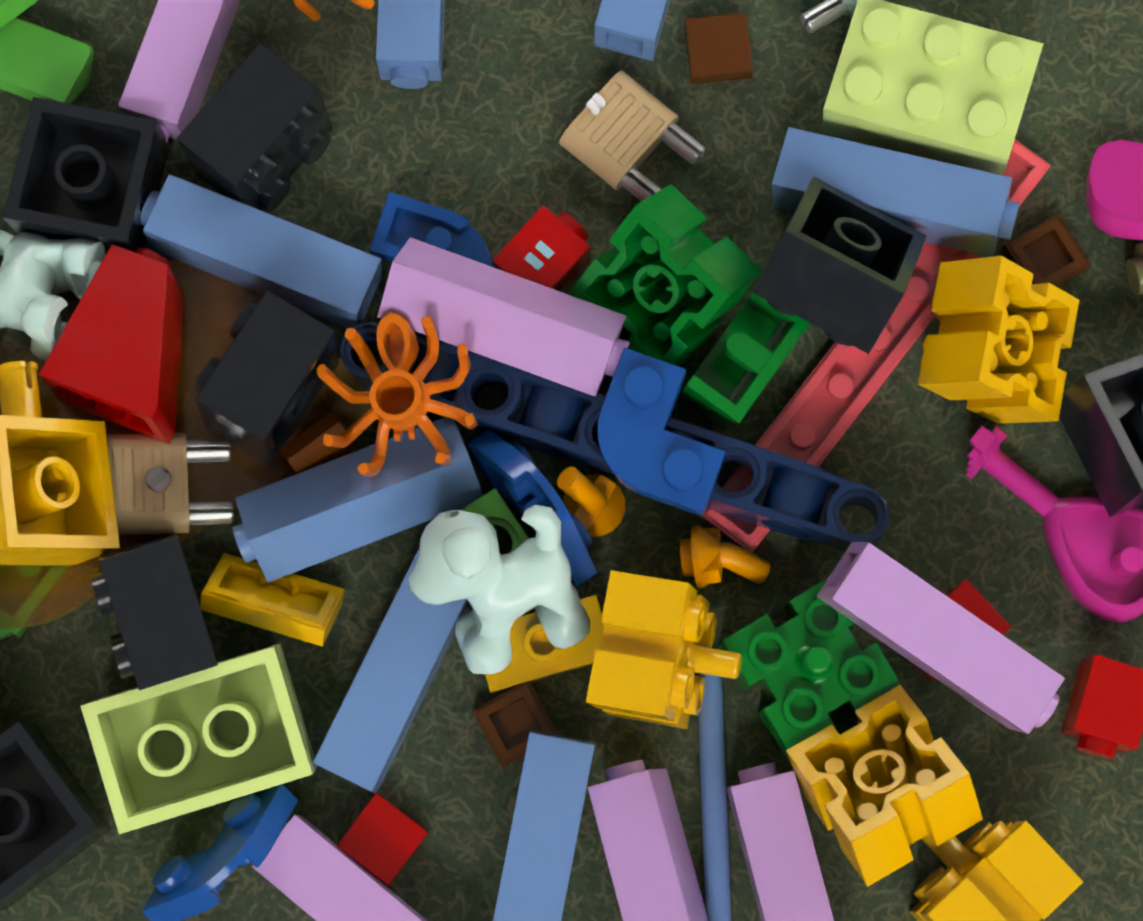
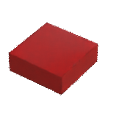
(382, 839)

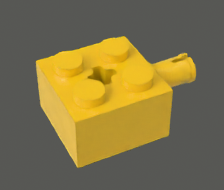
(52, 480)

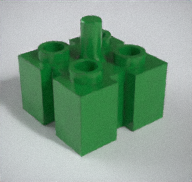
(667, 277)
(808, 668)

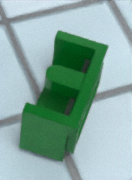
(742, 361)

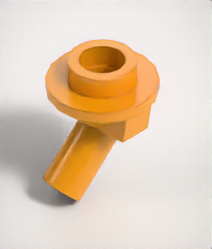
(593, 500)
(706, 556)

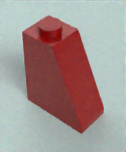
(123, 345)

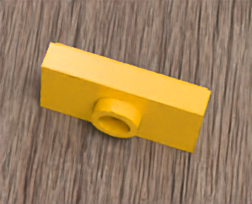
(285, 606)
(537, 658)

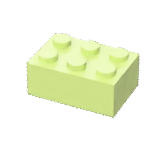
(930, 86)
(199, 739)

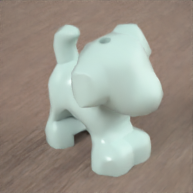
(33, 275)
(463, 561)

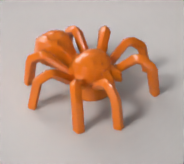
(397, 396)

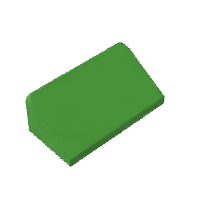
(43, 62)

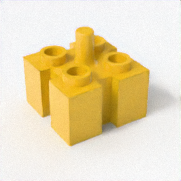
(998, 340)
(652, 647)
(885, 785)
(995, 876)

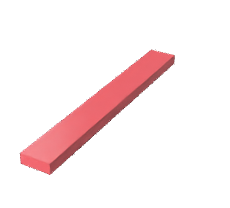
(850, 377)

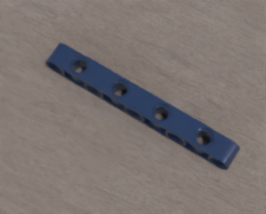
(564, 422)

